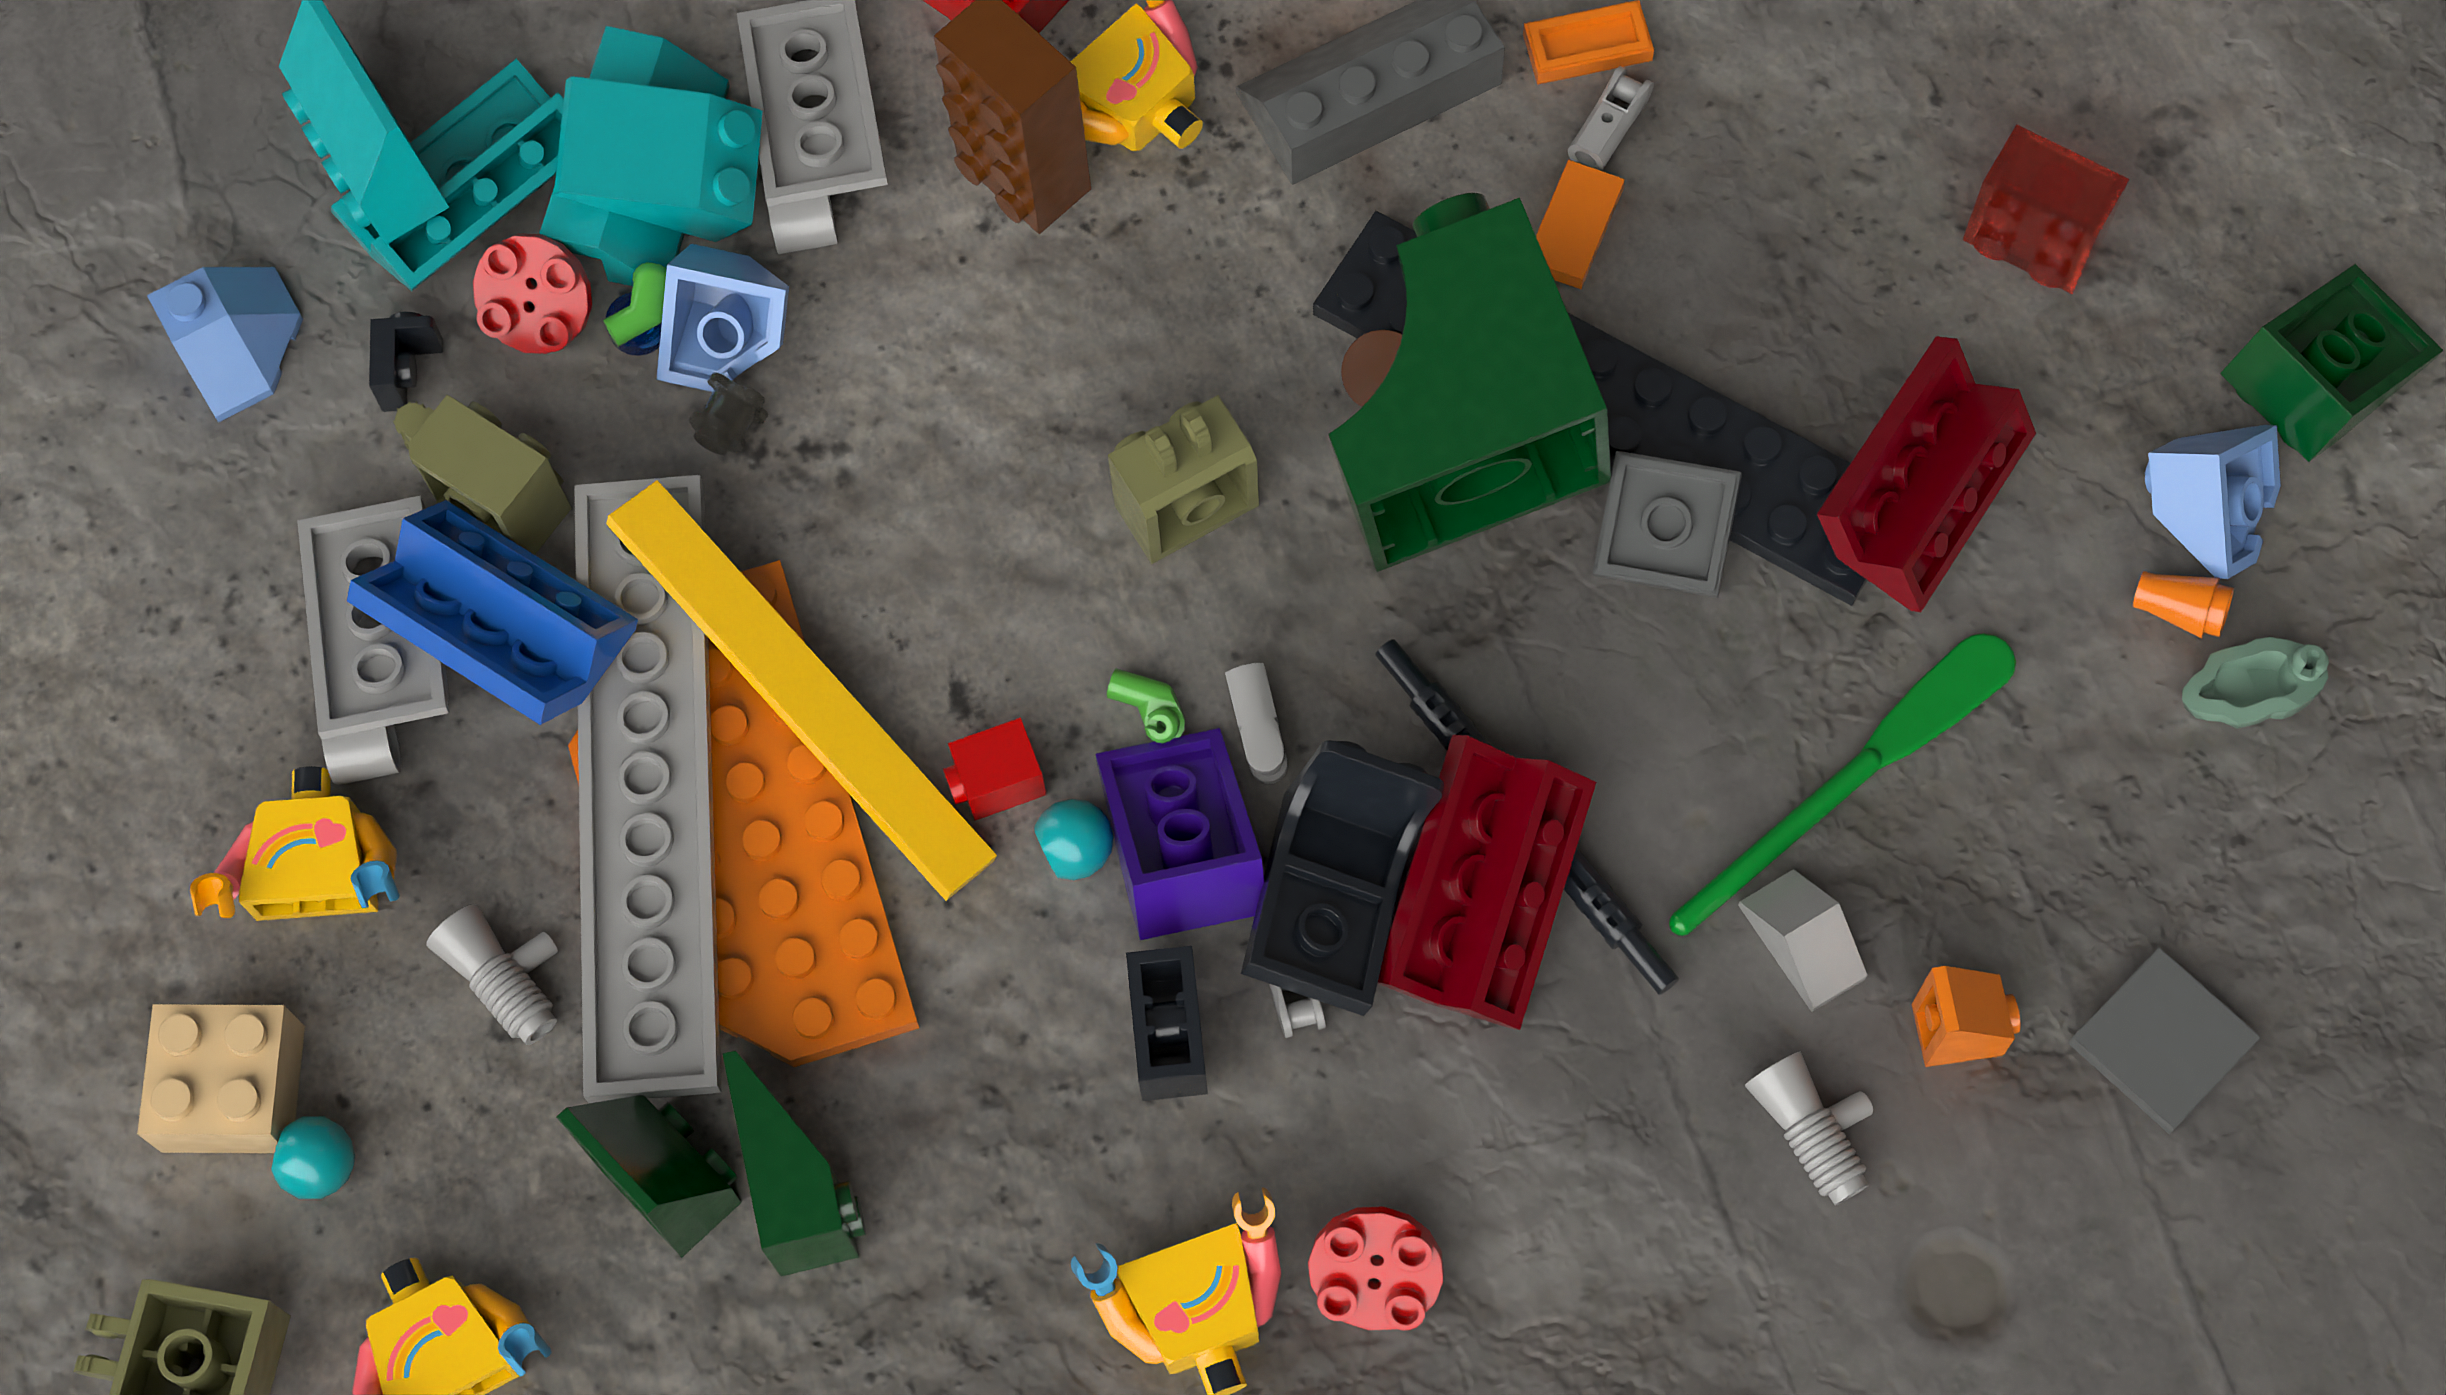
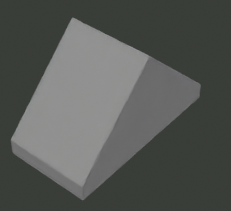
(1806, 937)

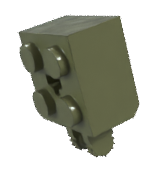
(485, 469)
(1183, 478)
(184, 1322)

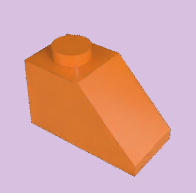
(1964, 1016)

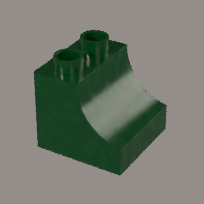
(1485, 395)

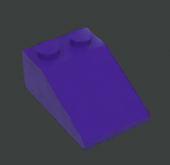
(1181, 834)

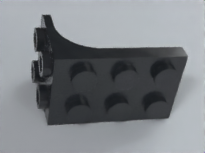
(1337, 874)

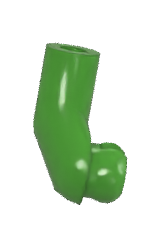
(645, 305)
(1155, 703)

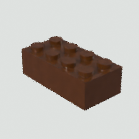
(1013, 113)

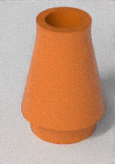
(2187, 602)

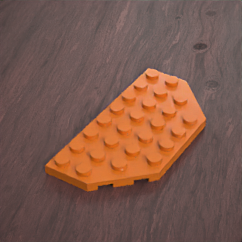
(796, 897)

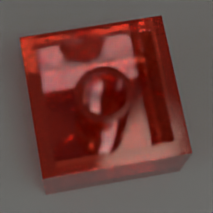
(2044, 209)

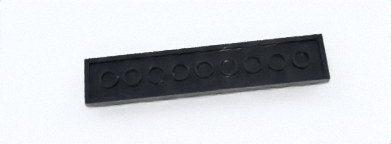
(1648, 414)

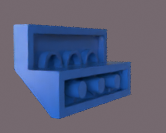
(494, 612)

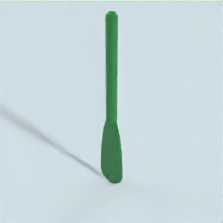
(1932, 706)

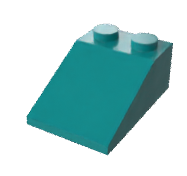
(660, 155)

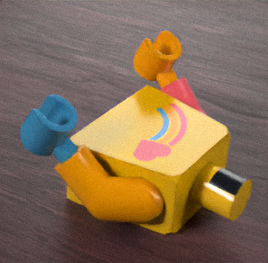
(1139, 80)
(303, 858)
(1194, 1298)
(442, 1338)

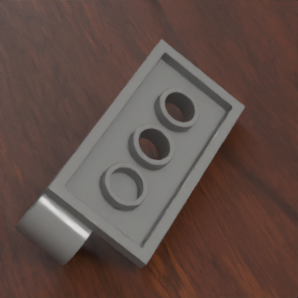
(815, 149)
(361, 674)

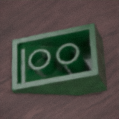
(2330, 361)
(655, 1166)
(797, 1201)

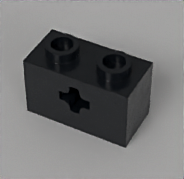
(1166, 1023)

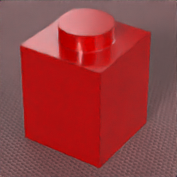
(994, 770)

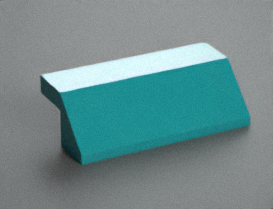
(485, 164)
(605, 235)

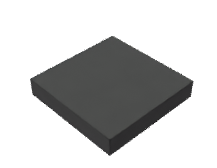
(1667, 524)
(2164, 1040)

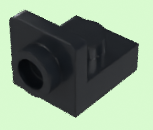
(393, 352)

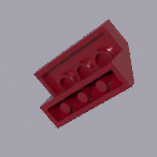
(1926, 476)
(1486, 882)

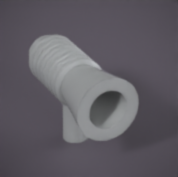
(496, 976)
(1812, 1130)

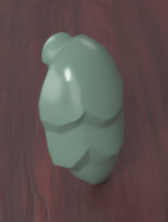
(2257, 682)

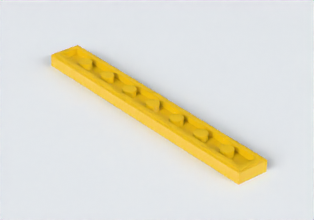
(801, 690)

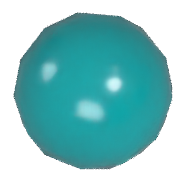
(1074, 838)
(313, 1158)

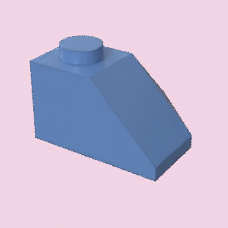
(718, 316)
(229, 332)
(2214, 493)

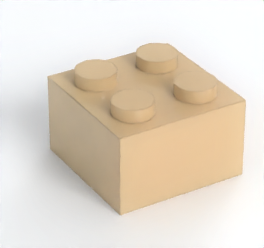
(220, 1077)

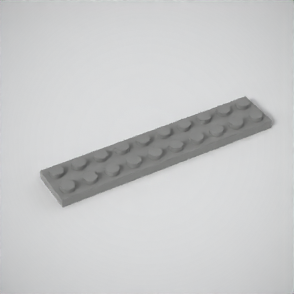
(646, 828)

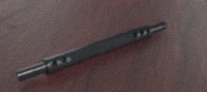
(1584, 884)

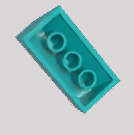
(355, 128)

